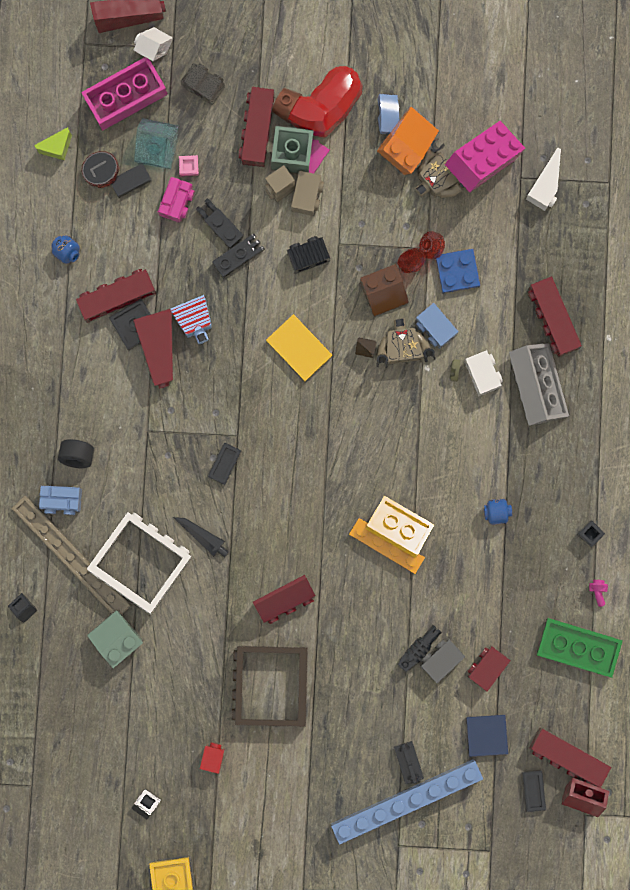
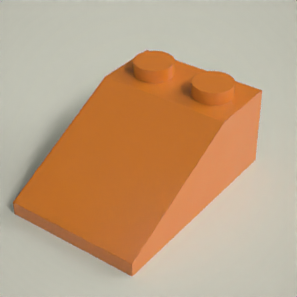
(408, 141)

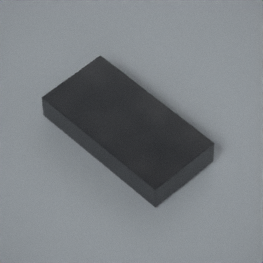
(131, 180)
(224, 463)
(534, 791)

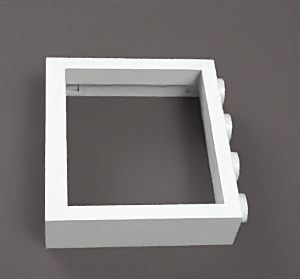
(152, 531)

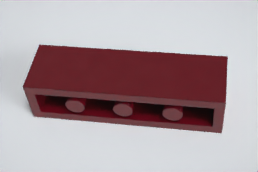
(257, 127)
(116, 295)
(554, 316)
(571, 758)

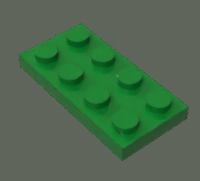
(579, 647)

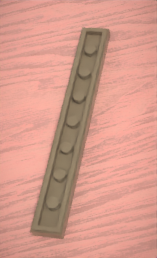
(69, 555)

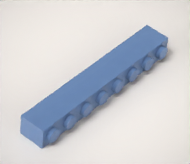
(406, 801)

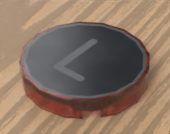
(100, 169)

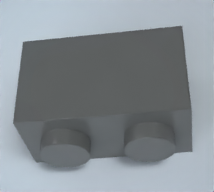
(442, 660)

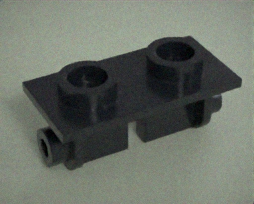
(408, 762)

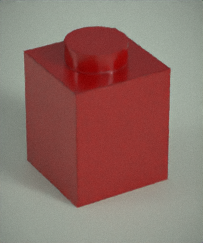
(212, 758)

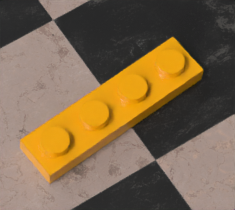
(385, 548)

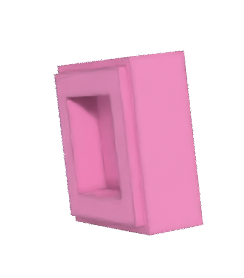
(188, 165)

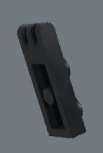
(237, 256)

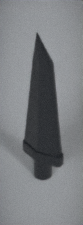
(205, 538)

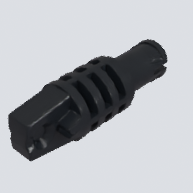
(418, 649)

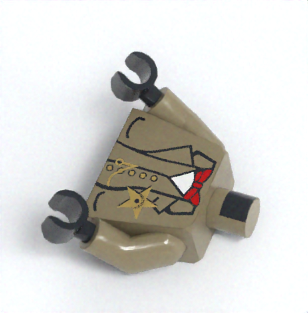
(436, 176)
(403, 346)

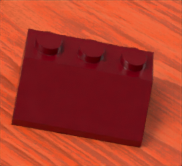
(284, 600)

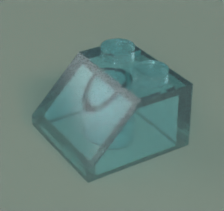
(156, 143)

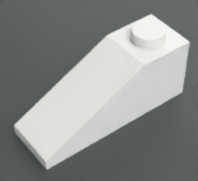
(547, 184)

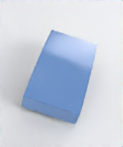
(388, 112)

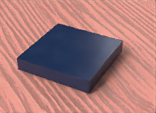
(487, 735)

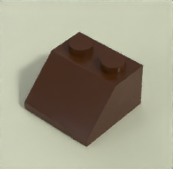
(384, 290)

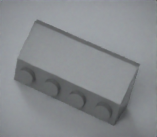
(538, 384)

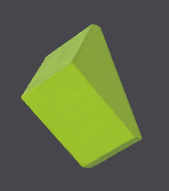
(56, 145)

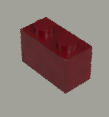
(488, 668)
(585, 797)

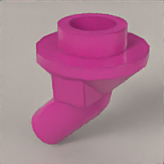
(598, 587)

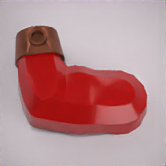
(325, 106)

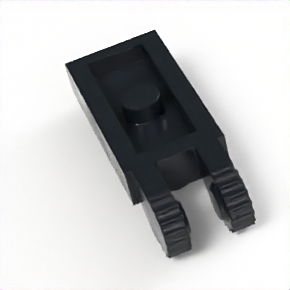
(221, 225)

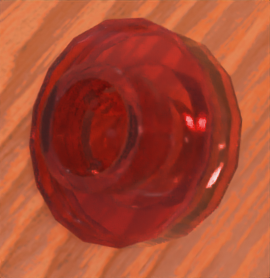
(432, 245)
(411, 260)

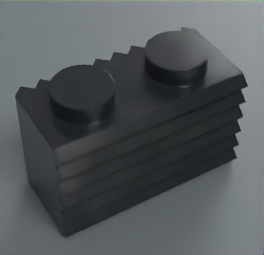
(308, 255)

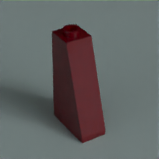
(120, 14)
(156, 343)

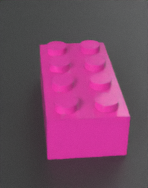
(124, 93)
(484, 156)

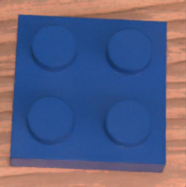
(457, 271)

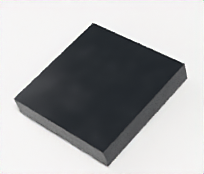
(124, 322)

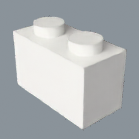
(152, 43)
(483, 373)

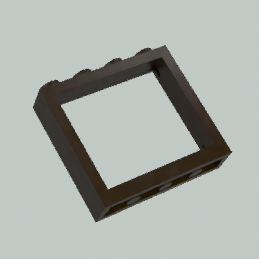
(238, 677)

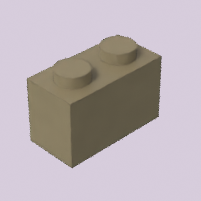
(279, 184)
(306, 193)

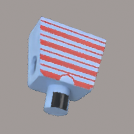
(193, 318)

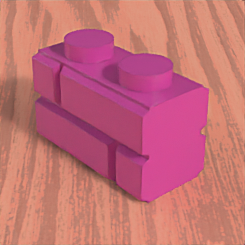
(176, 199)

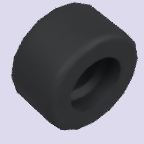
(75, 453)

